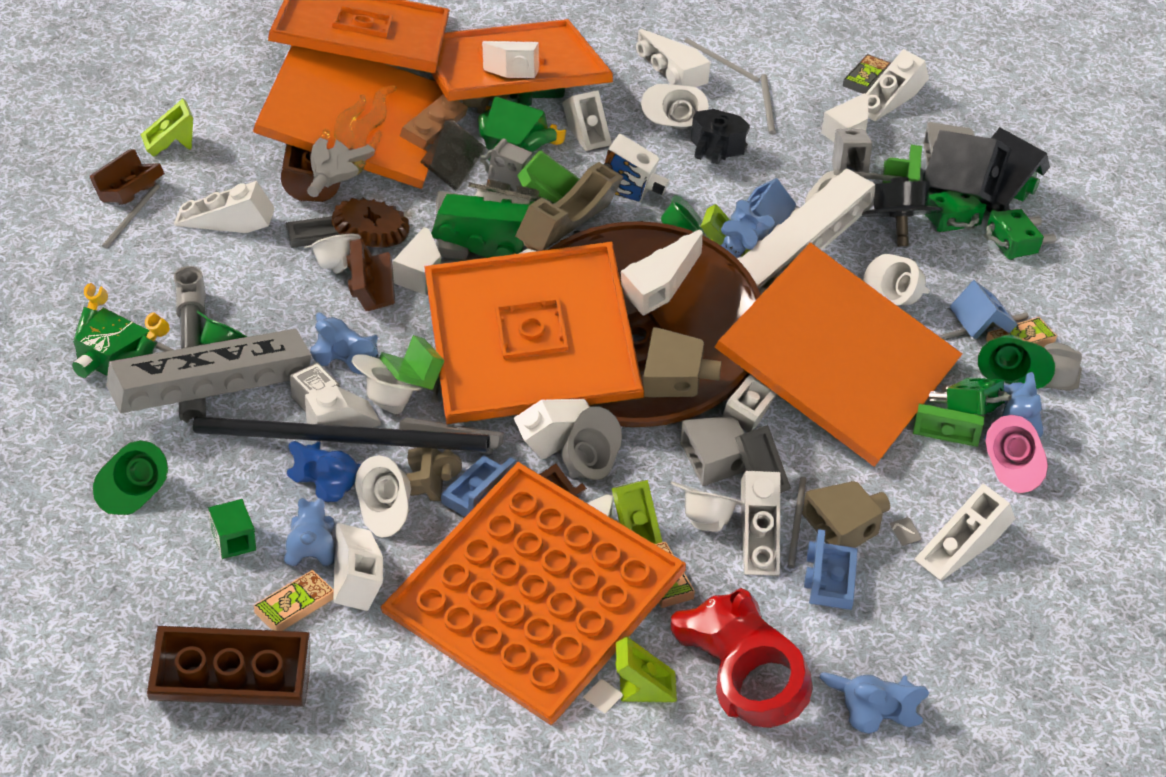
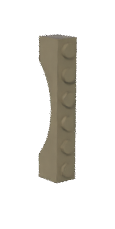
(550, 222)

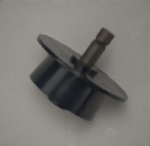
(899, 201)

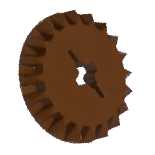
(359, 218)

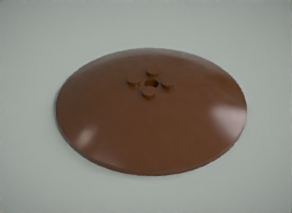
(703, 307)

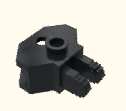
(718, 134)

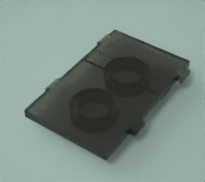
(453, 154)
(503, 189)

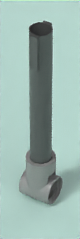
(189, 300)

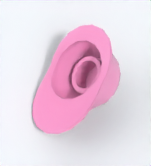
(1016, 440)

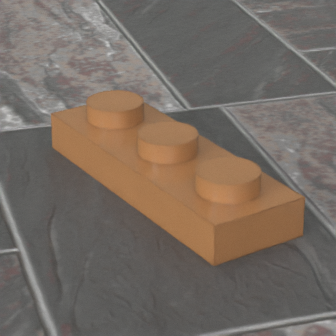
(428, 124)

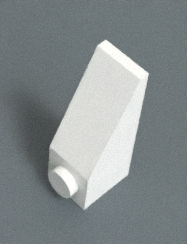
(967, 533)

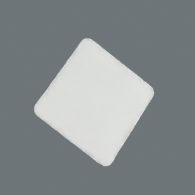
(603, 695)

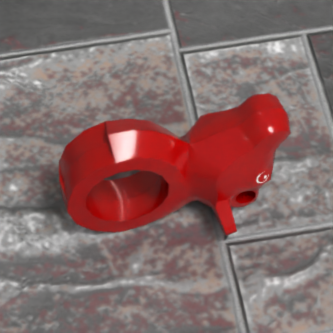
(736, 634)

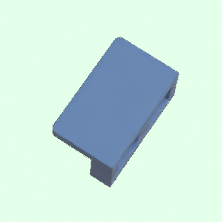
(772, 200)
(979, 308)

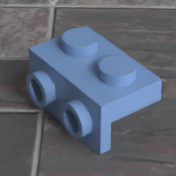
(475, 484)
(832, 573)

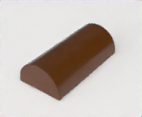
(298, 176)
(230, 666)

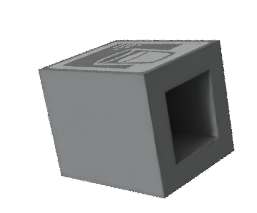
(310, 380)

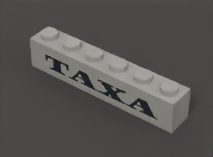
(206, 370)

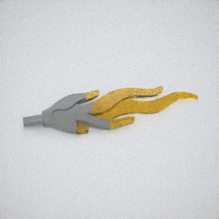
(350, 146)

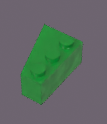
(480, 225)

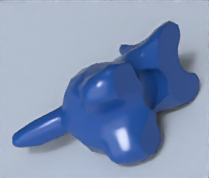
(330, 471)

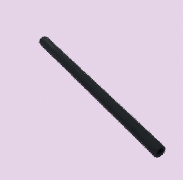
(342, 434)

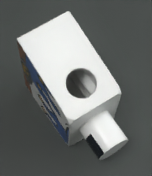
(637, 167)

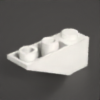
(674, 60)
(896, 84)
(235, 210)
(658, 276)
(761, 522)
(356, 567)

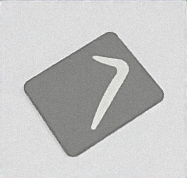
(905, 531)

